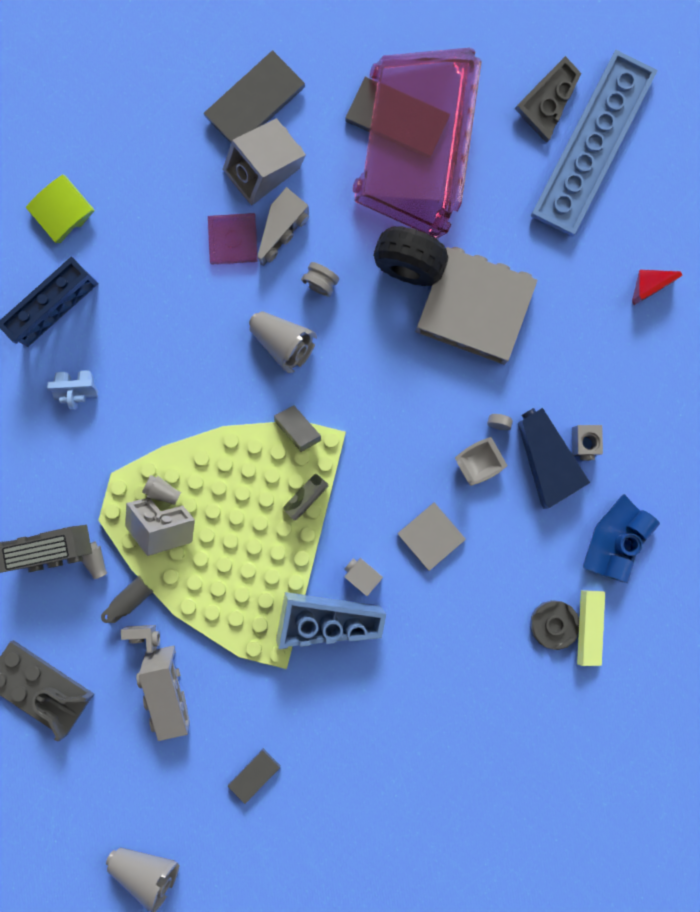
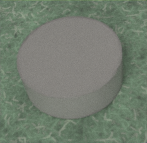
(500, 422)

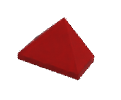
(651, 282)

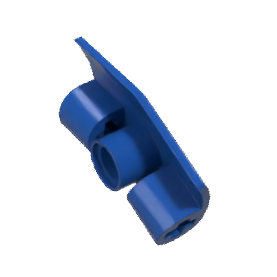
(606, 549)

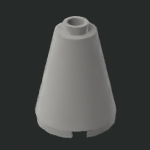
(283, 340)
(143, 875)

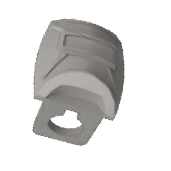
(481, 461)

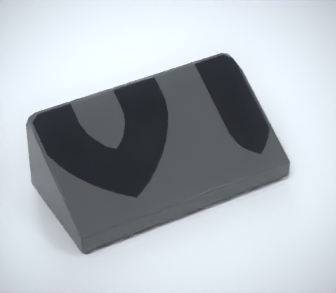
(305, 497)

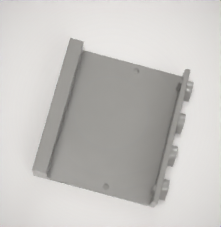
(477, 306)

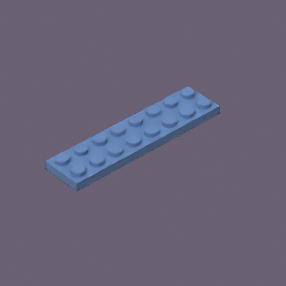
(594, 143)

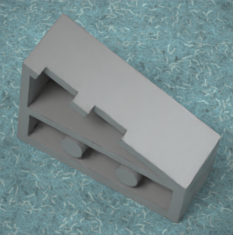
(163, 694)

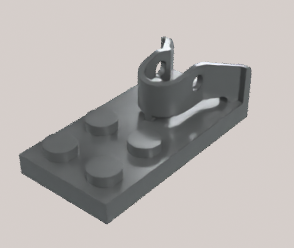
(41, 690)

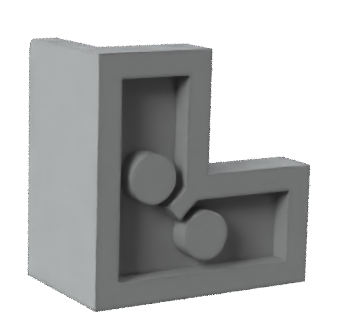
(158, 529)

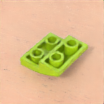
(60, 208)

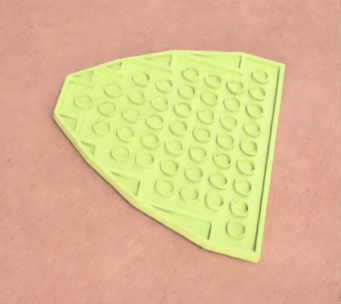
(243, 540)

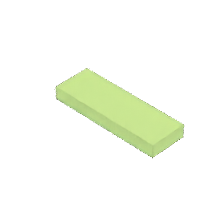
(591, 628)

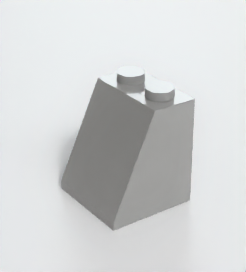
(262, 160)

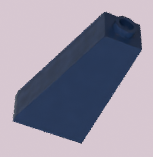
(550, 460)

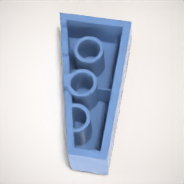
(326, 620)

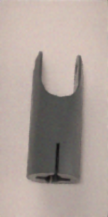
(127, 601)

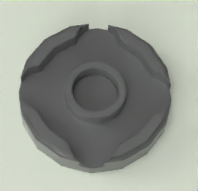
(554, 624)

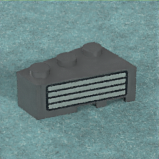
(45, 548)

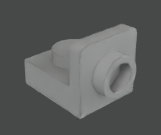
(137, 634)

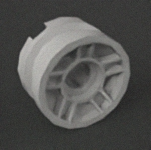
(320, 279)

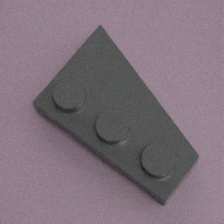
(548, 98)

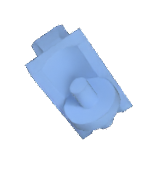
(73, 391)

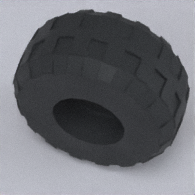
(410, 256)

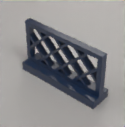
(47, 303)

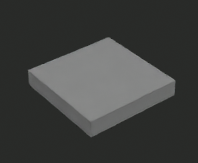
(431, 536)

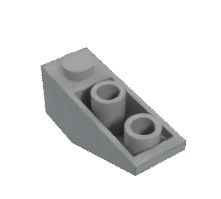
(283, 218)

